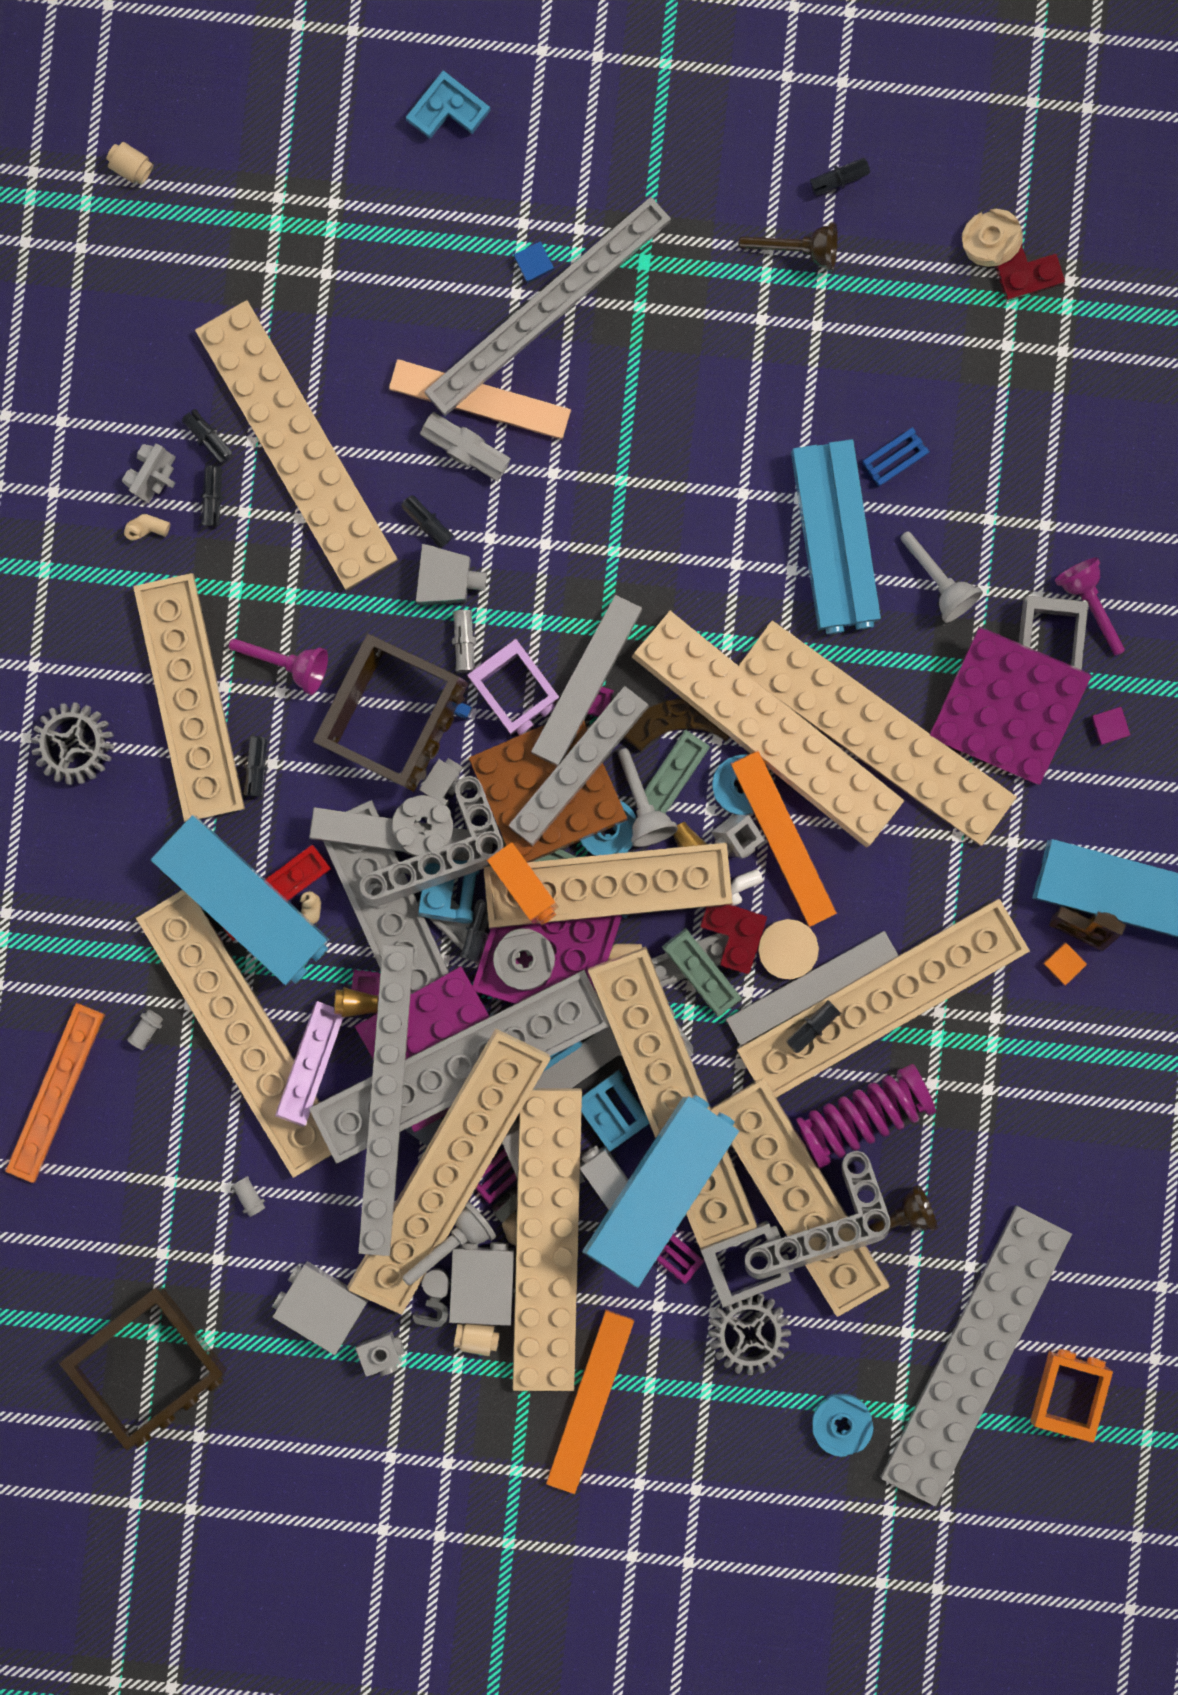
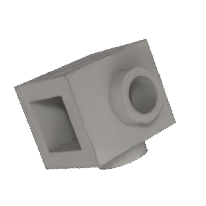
(739, 834)
(381, 1354)

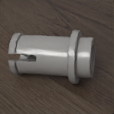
(145, 1029)
(248, 1197)

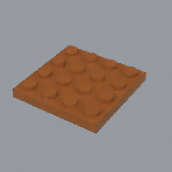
(514, 775)

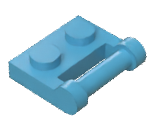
(436, 900)
(604, 1115)

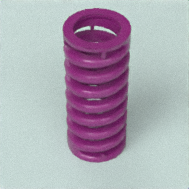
(906, 1077)

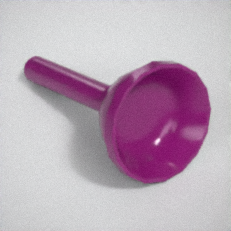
(1083, 580)
(306, 668)

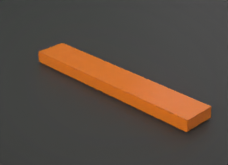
(783, 838)
(55, 1093)
(590, 1401)

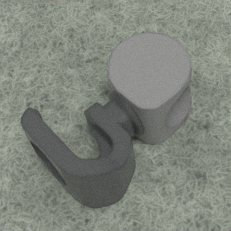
(436, 1285)

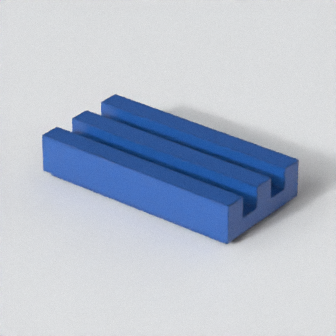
(916, 442)

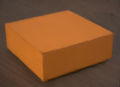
(1065, 963)

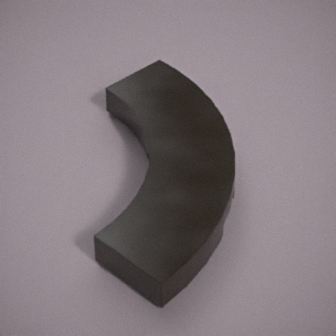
(669, 717)

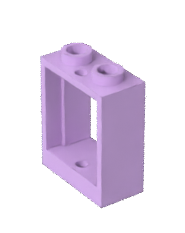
(494, 664)

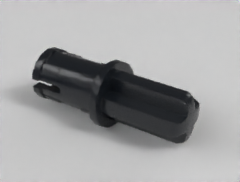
(839, 176)
(207, 436)
(211, 496)
(427, 521)
(256, 766)
(476, 932)
(813, 1027)

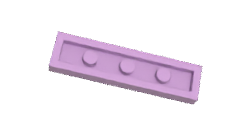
(309, 1064)

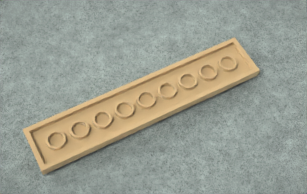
(296, 445)
(766, 724)
(877, 733)
(889, 997)
(232, 1022)
(663, 1076)
(452, 1166)
(547, 1240)

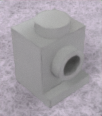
(442, 780)

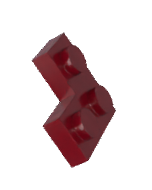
(1026, 278)
(743, 932)

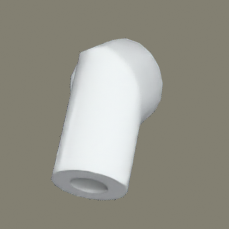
(744, 882)

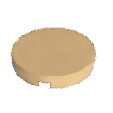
(992, 237)
(788, 949)

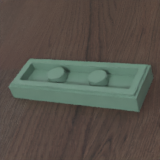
(675, 771)
(701, 972)

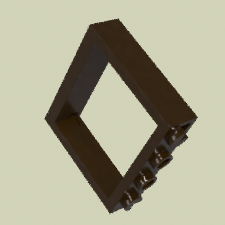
(351, 693)
(186, 1400)

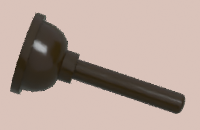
(820, 246)
(914, 1212)

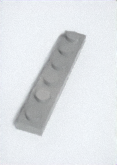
(578, 766)

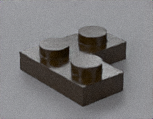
(1097, 931)

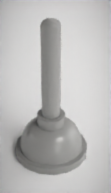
(955, 597)
(650, 825)
(469, 1227)

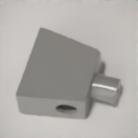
(446, 577)

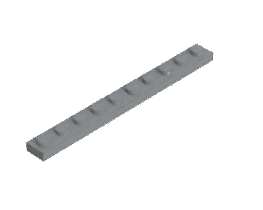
(547, 306)
(386, 1100)

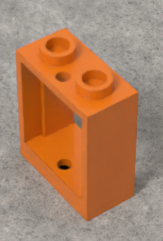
(523, 884)
(1062, 1425)

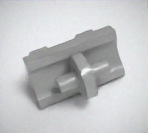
(153, 473)

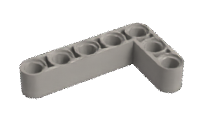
(443, 856)
(829, 1232)

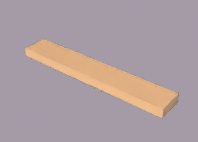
(487, 401)

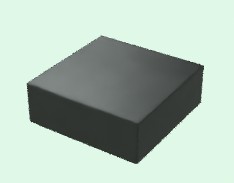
(505, 1205)

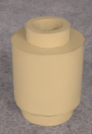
(129, 163)
(476, 1338)

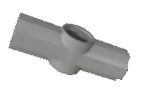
(465, 446)

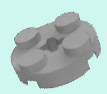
(412, 811)
(509, 950)

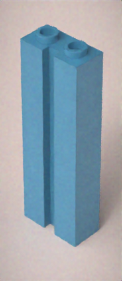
(835, 536)
(1109, 884)
(241, 900)
(661, 1190)

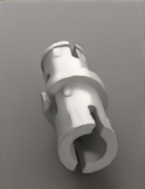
(464, 641)

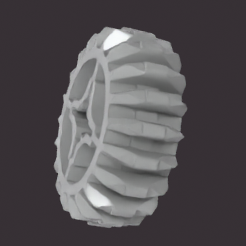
(68, 756)
(742, 1344)

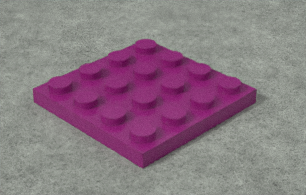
(1009, 705)
(575, 945)
(434, 1015)

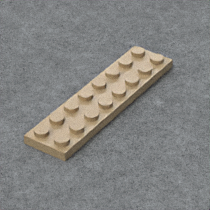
(189, 697)
(620, 884)
(798, 1193)

